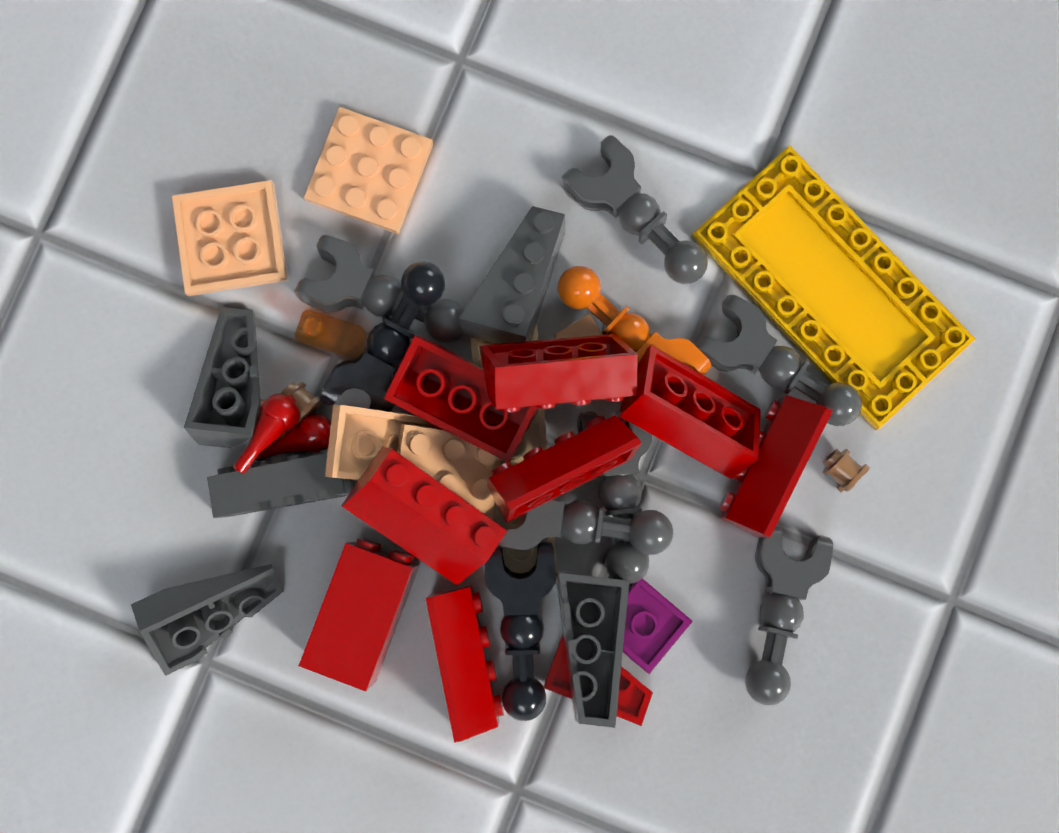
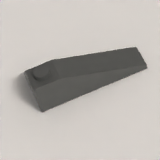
(228, 385)
(191, 616)

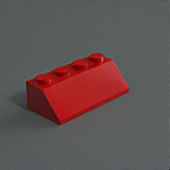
(559, 371)
(455, 398)
(693, 414)
(783, 454)
(561, 467)
(423, 516)
(463, 662)

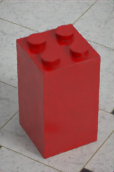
(359, 614)

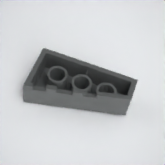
(515, 287)
(274, 485)
(593, 639)

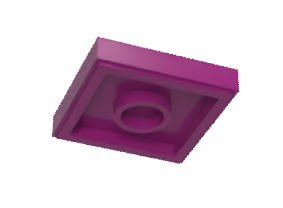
(651, 625)

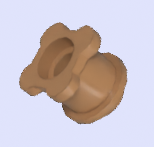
(304, 399)
(844, 469)

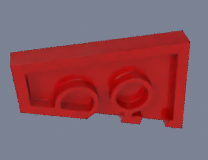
(632, 696)

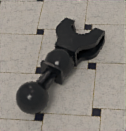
(387, 342)
(522, 626)

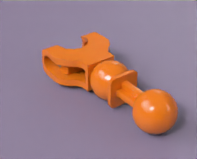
(581, 289)

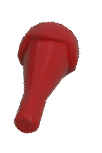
(277, 416)
(309, 435)

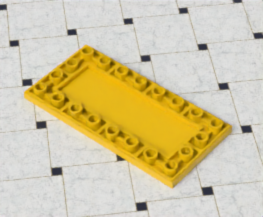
(833, 286)

